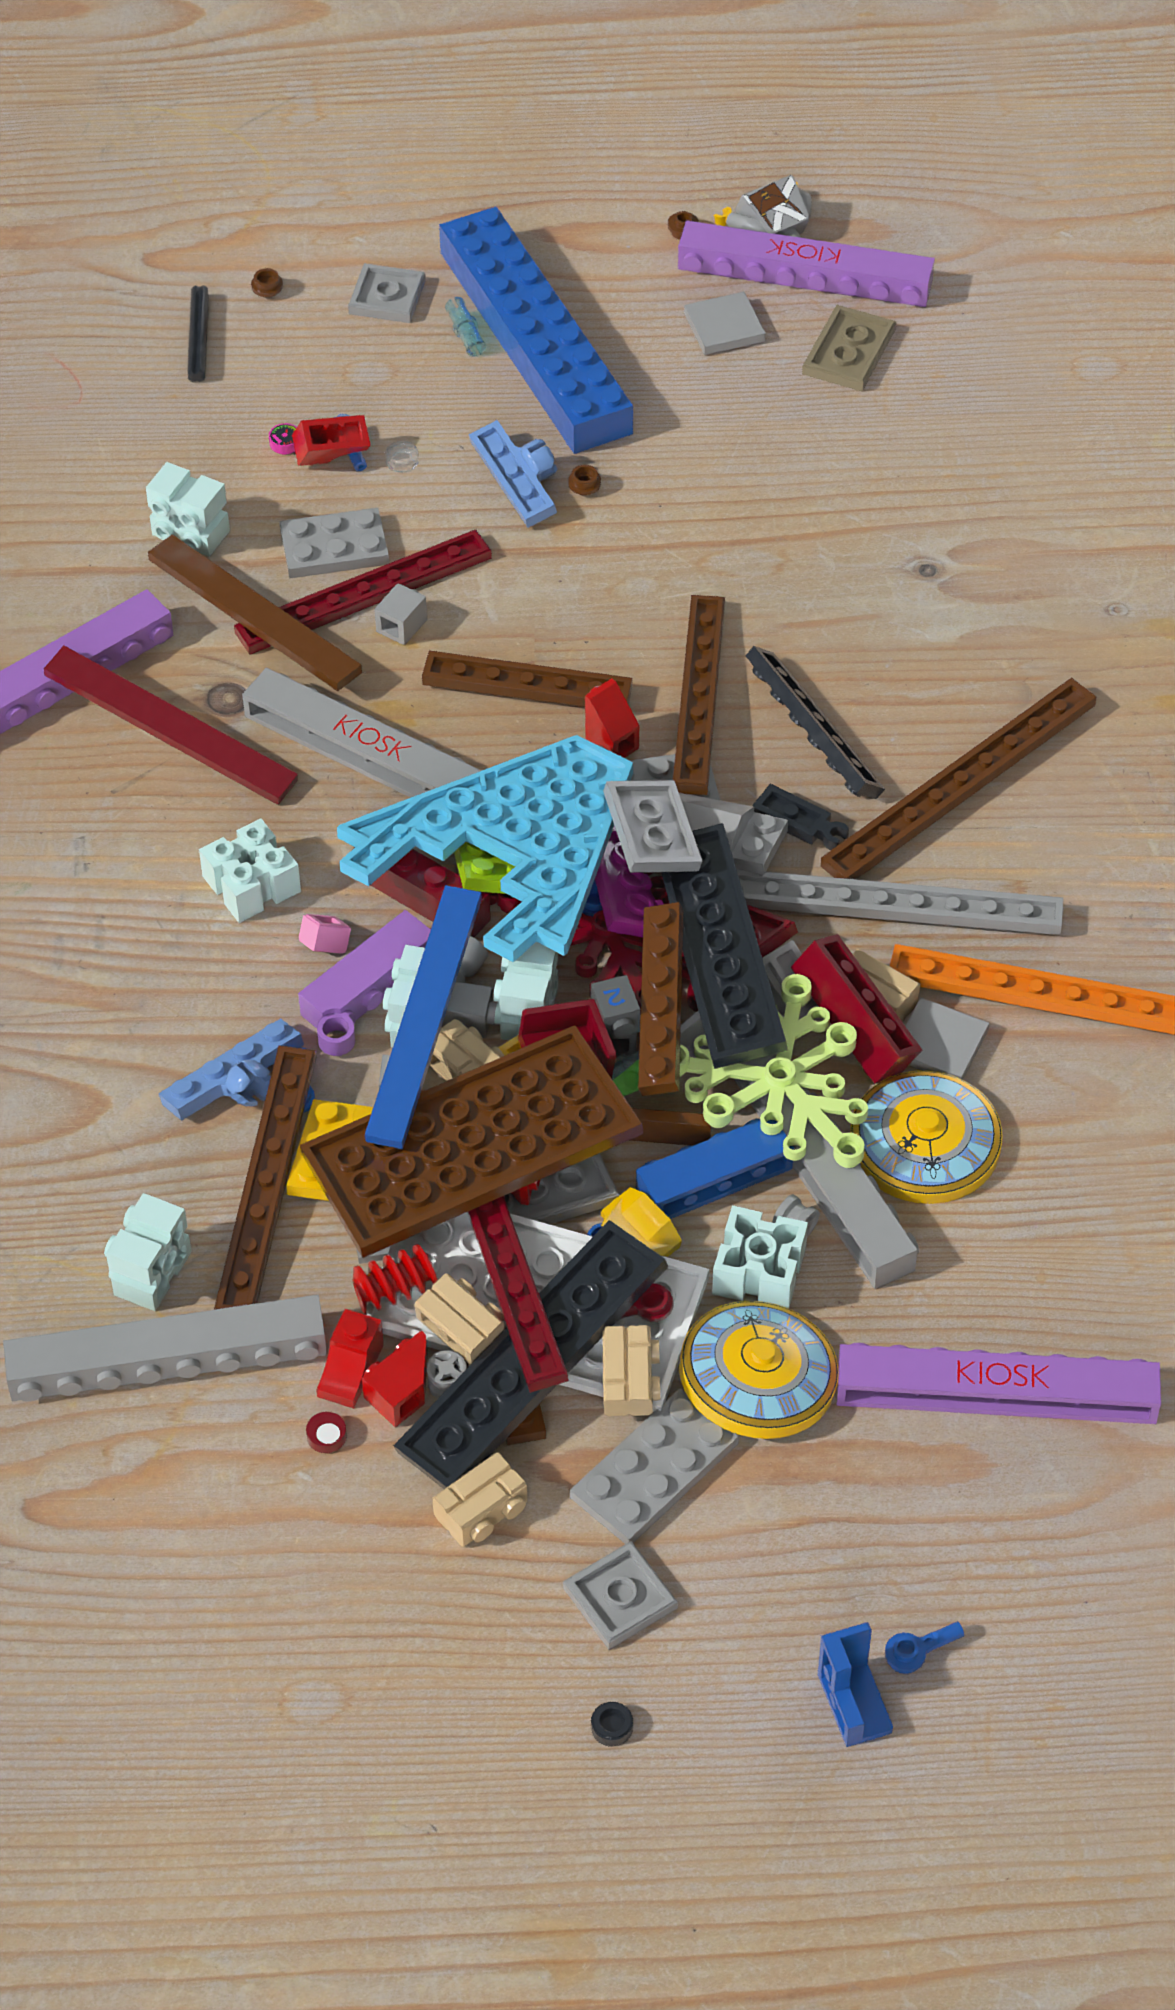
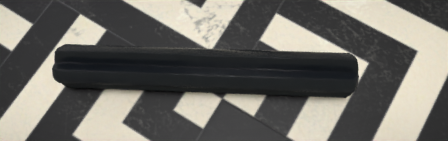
(198, 333)

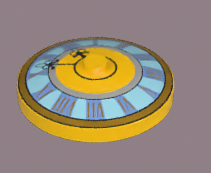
(928, 1137)
(758, 1369)

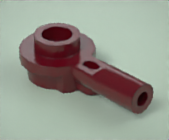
(653, 1305)

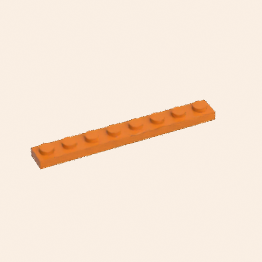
(1036, 989)

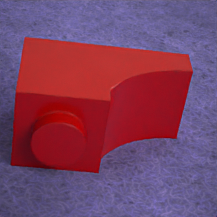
(329, 438)
(351, 1351)

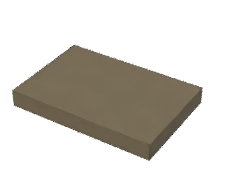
(849, 348)

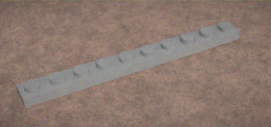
(903, 902)

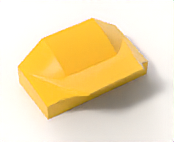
(644, 1221)

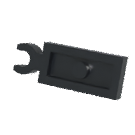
(804, 818)

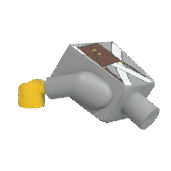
(773, 209)

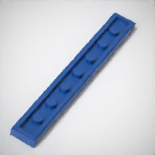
(423, 1017)

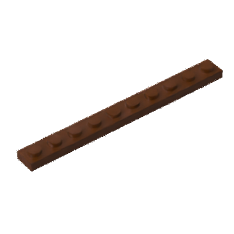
(958, 781)

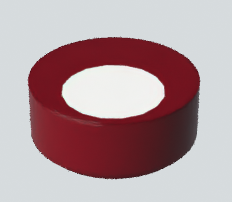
(326, 1432)

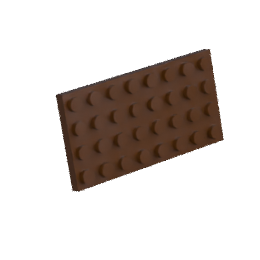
(473, 1141)

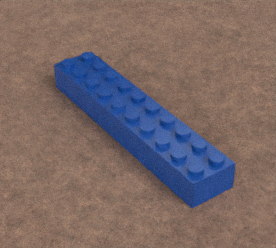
(536, 330)

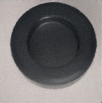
(612, 1724)

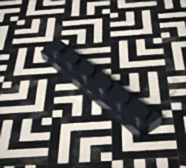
(808, 716)

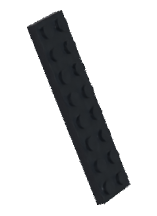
(724, 956)
(493, 1393)

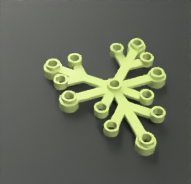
(791, 1085)

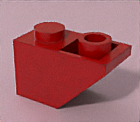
(611, 720)
(399, 1381)

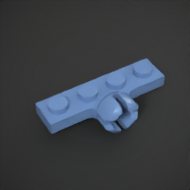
(518, 470)
(235, 1073)

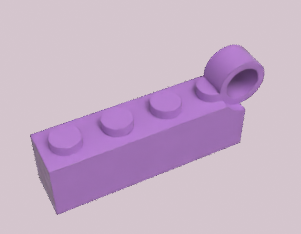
(358, 982)

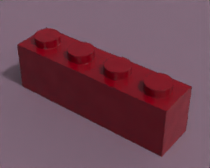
(420, 884)
(851, 997)

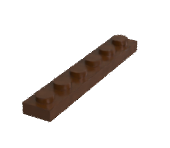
(515, 678)
(661, 999)

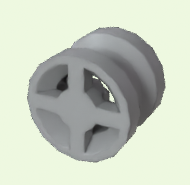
(793, 1209)
(444, 1365)

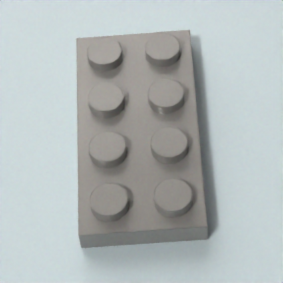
(653, 1468)

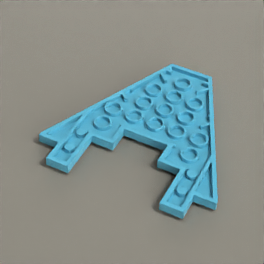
(532, 812)

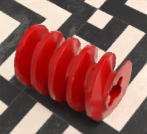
(393, 1278)

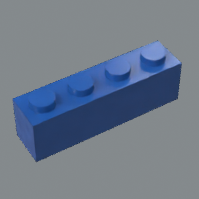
(713, 1168)

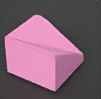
(324, 933)

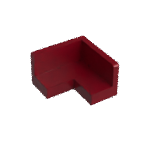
(584, 1014)

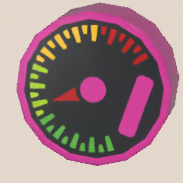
(281, 438)

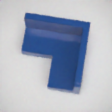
(851, 1685)

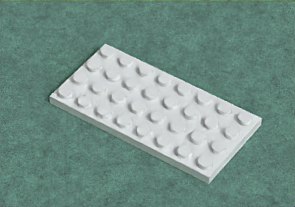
(547, 1251)

